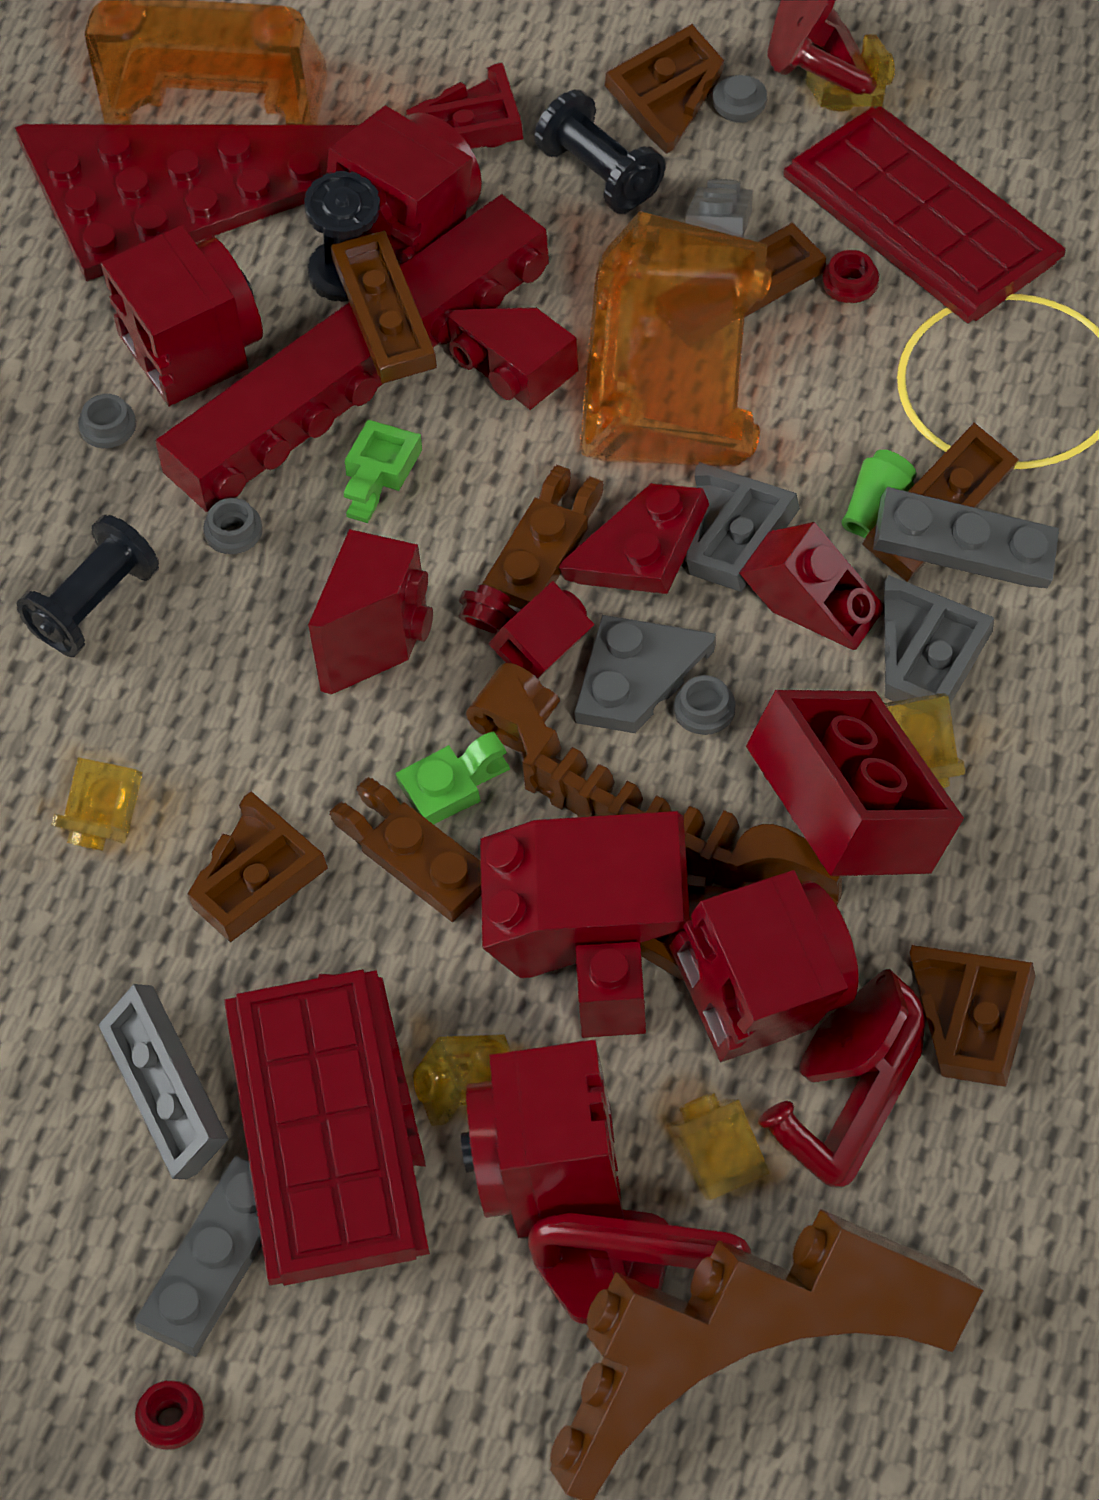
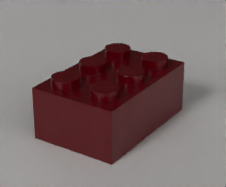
(853, 782)

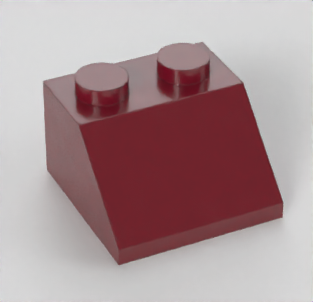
(369, 610)

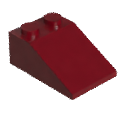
(581, 885)

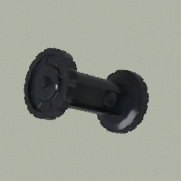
(628, 175)
(342, 209)
(118, 553)

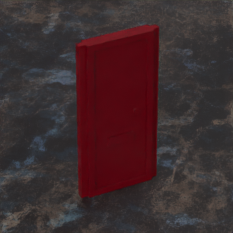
(924, 213)
(324, 1128)

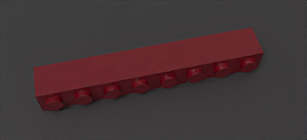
(330, 366)

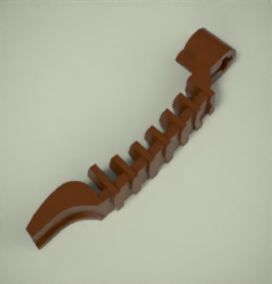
(516, 710)

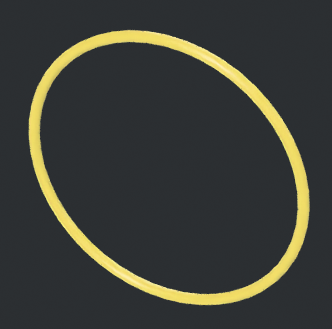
(901, 381)

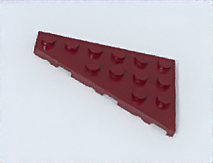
(139, 180)

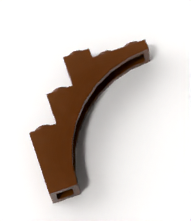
(740, 1306)

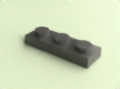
(721, 207)
(966, 538)
(163, 1082)
(206, 1265)

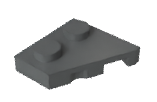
(735, 523)
(928, 641)
(636, 669)

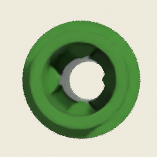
(876, 474)

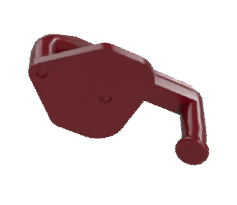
(817, 22)
(873, 1038)
(583, 1253)

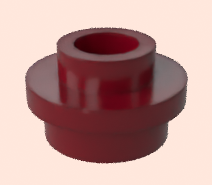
(850, 265)
(486, 608)
(163, 1396)

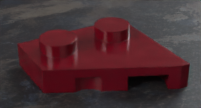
(481, 114)
(641, 542)

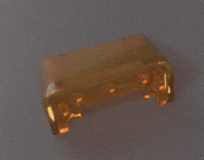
(204, 45)
(671, 345)

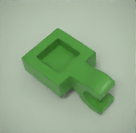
(378, 459)
(447, 784)

